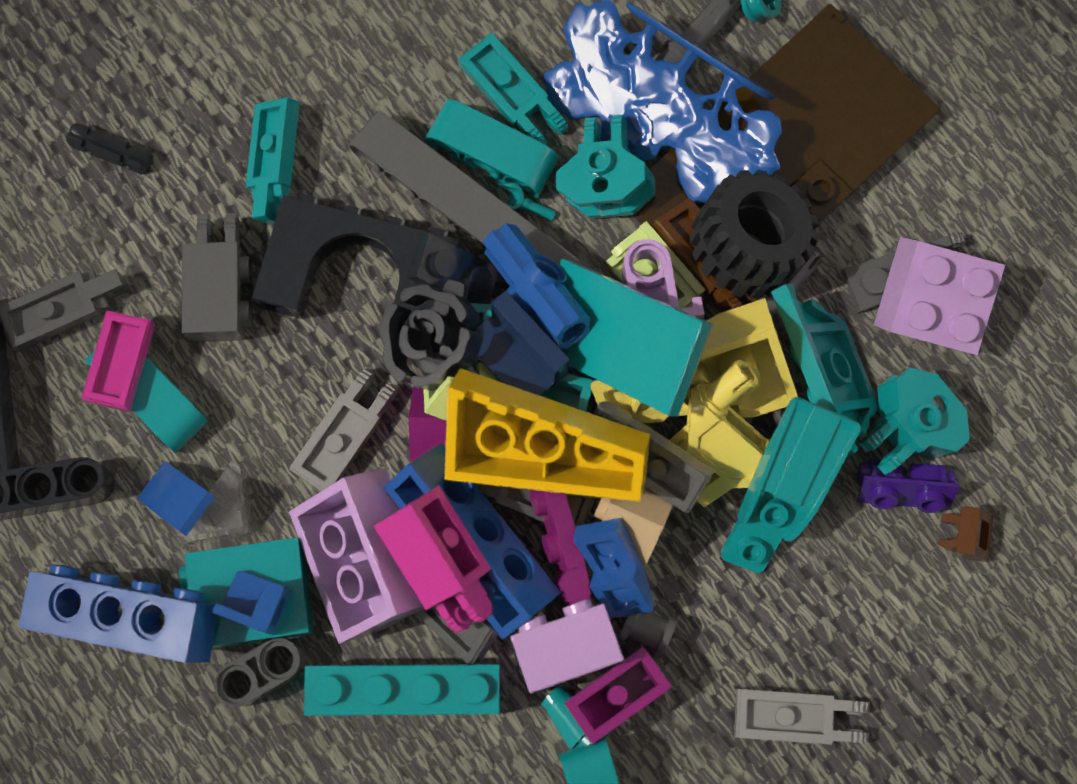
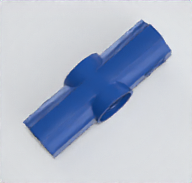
(537, 285)

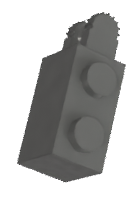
(215, 284)

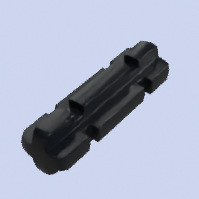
(109, 148)

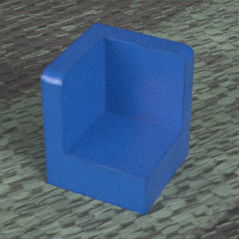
(254, 602)

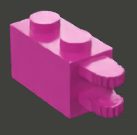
(438, 559)

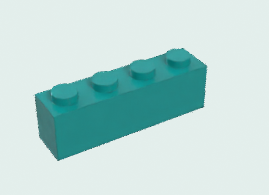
(402, 690)

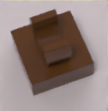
(973, 533)

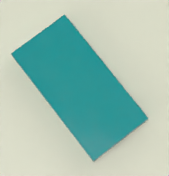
(634, 340)

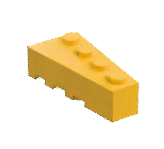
(538, 444)

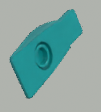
(789, 482)

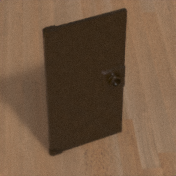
(837, 111)

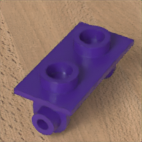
(928, 488)

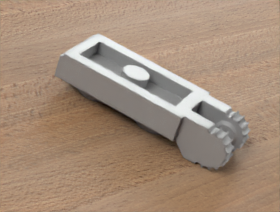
(342, 433)
(794, 717)

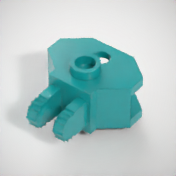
(605, 174)
(914, 419)

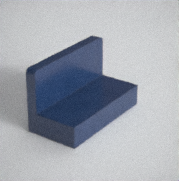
(519, 349)

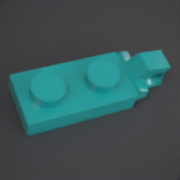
(271, 156)

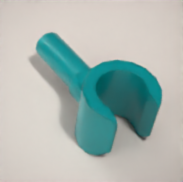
(518, 200)

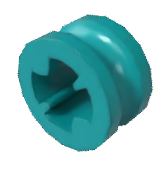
(760, 9)

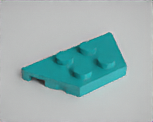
(827, 358)

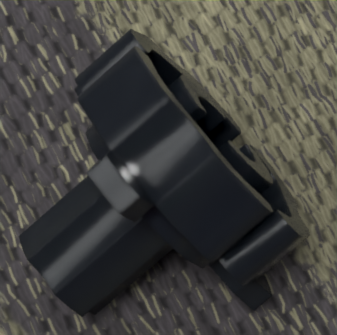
(437, 337)

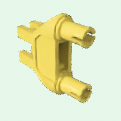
(720, 434)

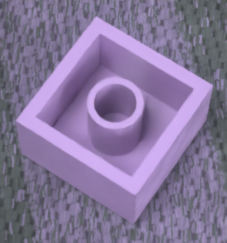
(939, 295)
(566, 647)

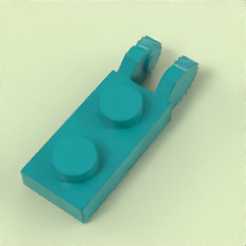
(510, 87)

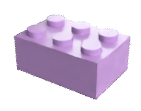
(348, 558)

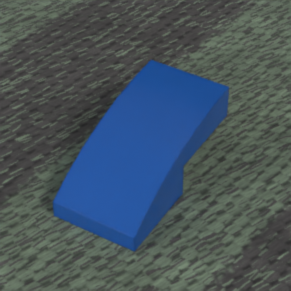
(175, 498)
(616, 568)

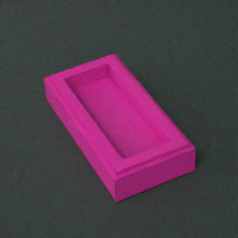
(118, 361)

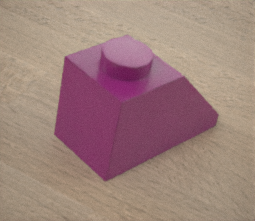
(617, 695)

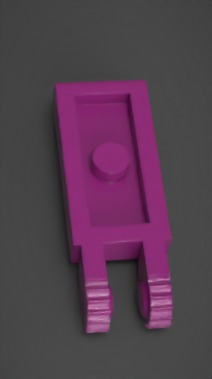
(559, 545)

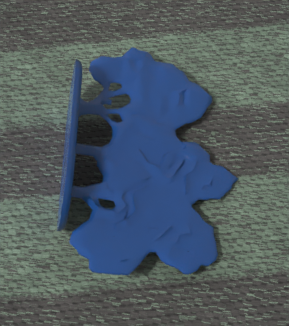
(658, 101)

